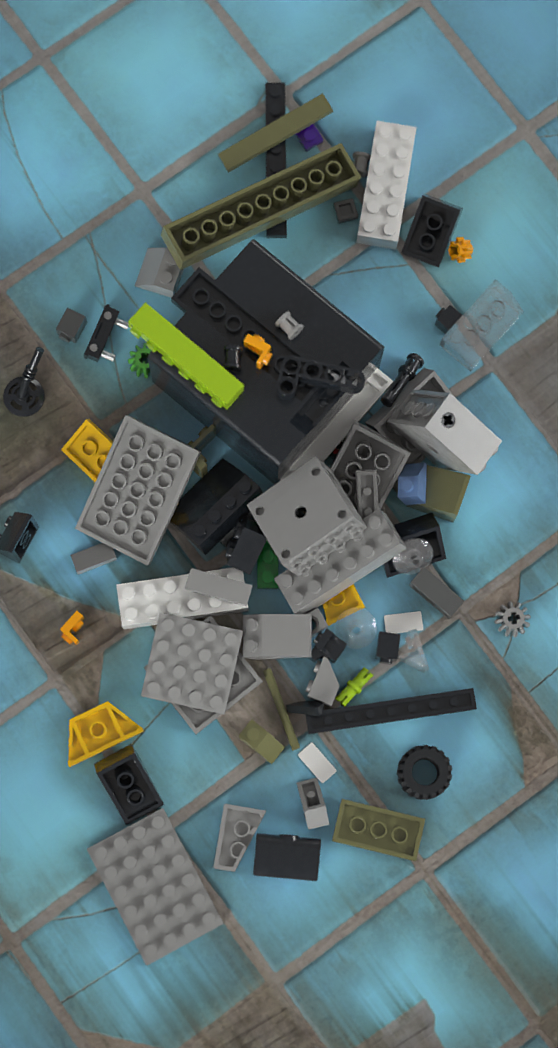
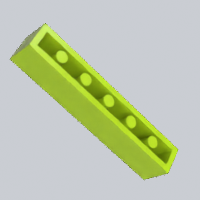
(186, 356)

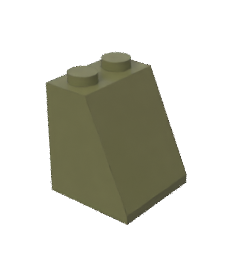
(443, 493)

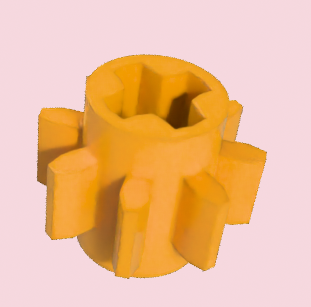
(460, 249)

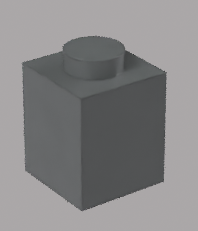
(71, 326)

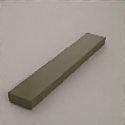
(275, 132)

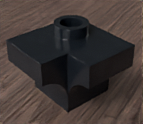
(327, 646)

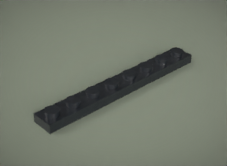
(276, 155)
(392, 711)

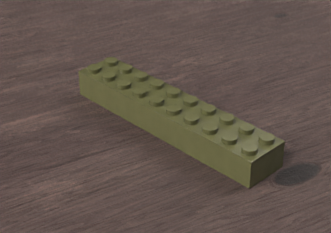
(260, 206)

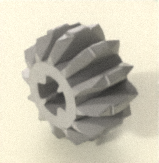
(506, 613)

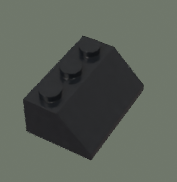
(424, 528)

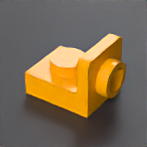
(73, 624)

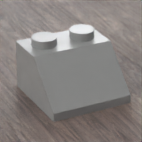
(159, 272)

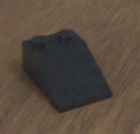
(431, 230)
(17, 535)
(128, 784)

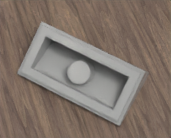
(93, 558)

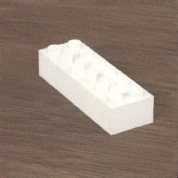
(386, 185)
(144, 600)

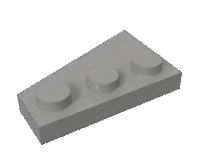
(235, 835)

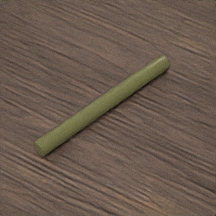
(281, 709)

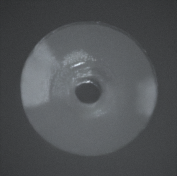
(416, 550)
(356, 618)

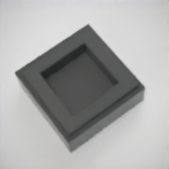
(345, 210)

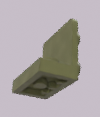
(206, 436)

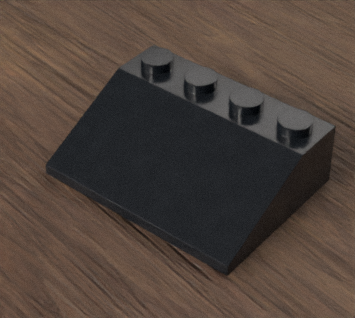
(214, 505)

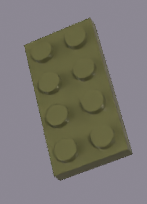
(378, 830)

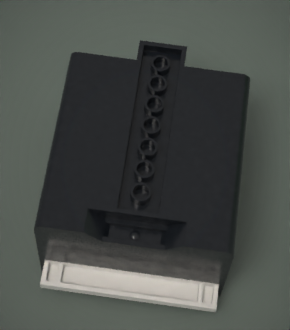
(260, 426)

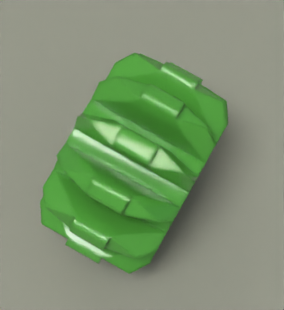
(136, 360)

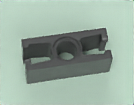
(436, 593)

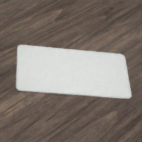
(403, 622)
(317, 762)

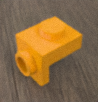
(257, 344)

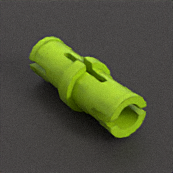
(354, 687)

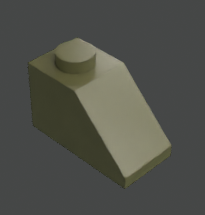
(261, 741)

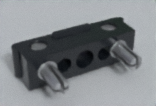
(102, 333)

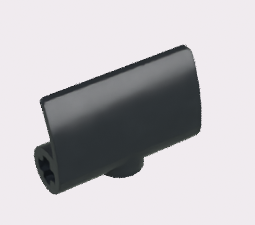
(287, 857)

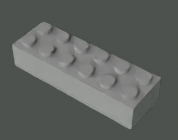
(342, 566)

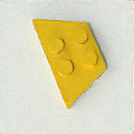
(98, 731)

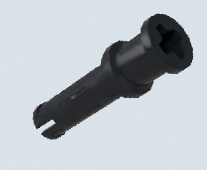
(405, 373)

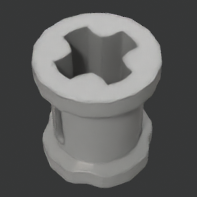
(360, 162)
(289, 325)

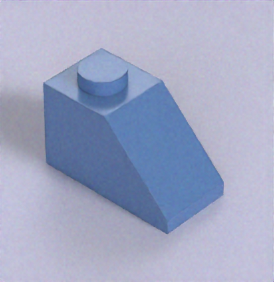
(412, 484)

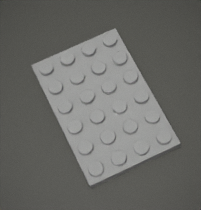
(138, 489)
(155, 886)

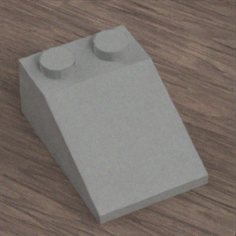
(277, 636)

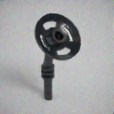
(24, 393)

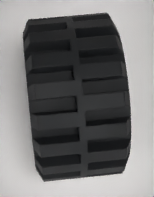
(442, 766)

